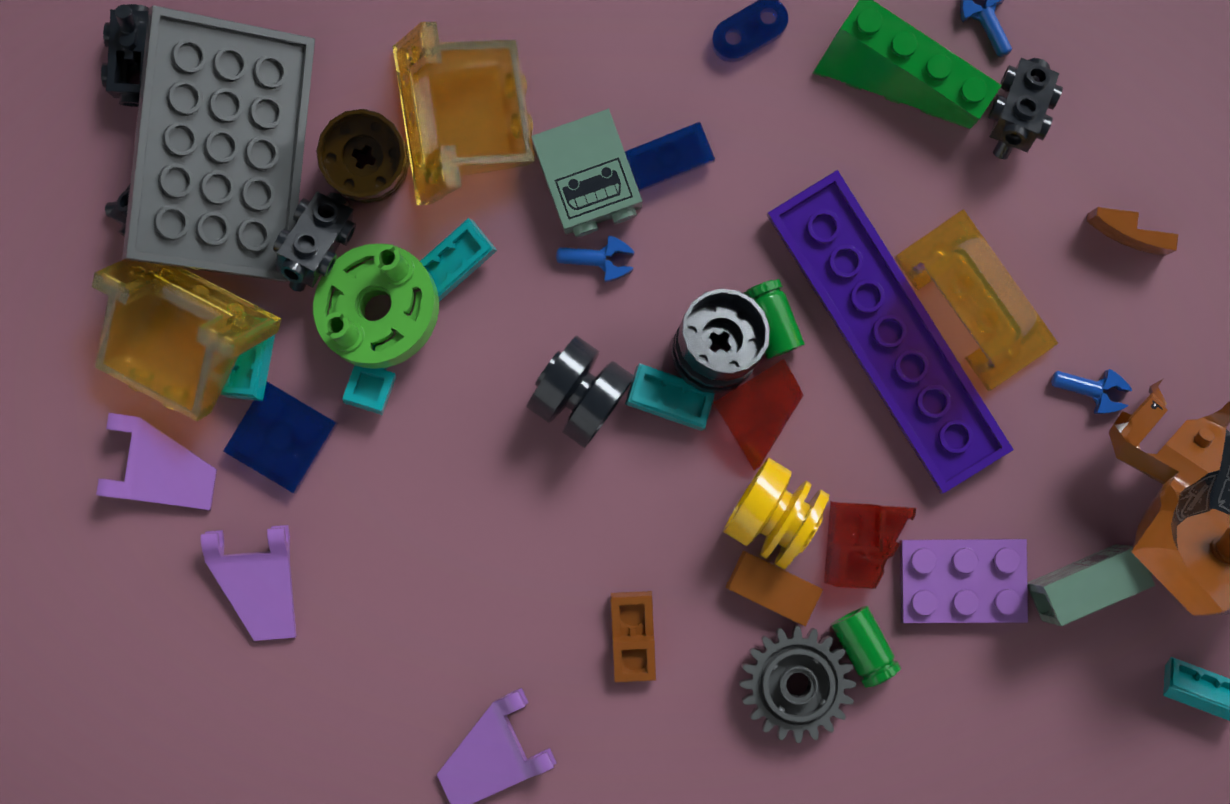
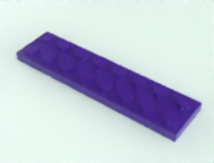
(889, 332)

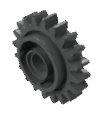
(821, 696)

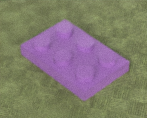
(964, 581)

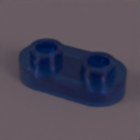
(751, 29)

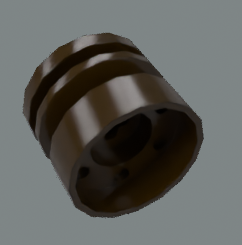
(354, 134)

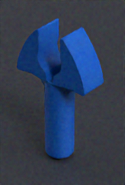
(989, 22)
(598, 258)
(1094, 388)

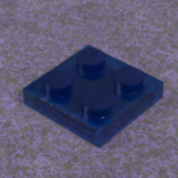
(281, 437)

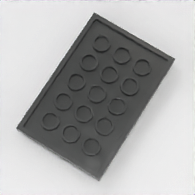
(217, 144)

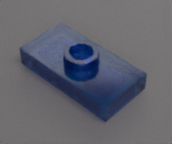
(669, 156)

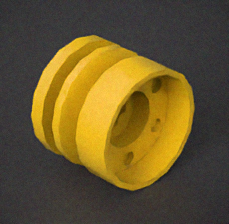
(777, 513)

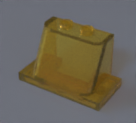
(460, 109)
(981, 296)
(175, 333)

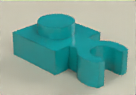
(369, 388)

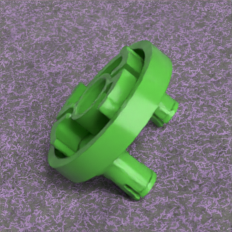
(388, 273)

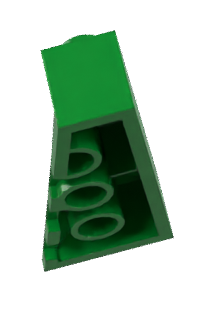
(905, 66)

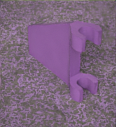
(159, 468)
(256, 583)
(491, 756)

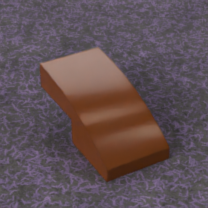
(1122, 227)
(774, 588)
(633, 636)

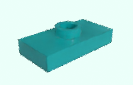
(457, 257)
(250, 373)
(669, 397)
(1197, 687)

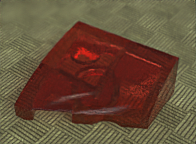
(760, 410)
(862, 542)

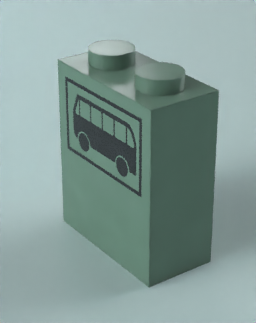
(587, 173)
(1089, 585)

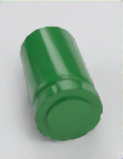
(784, 331)
(866, 647)

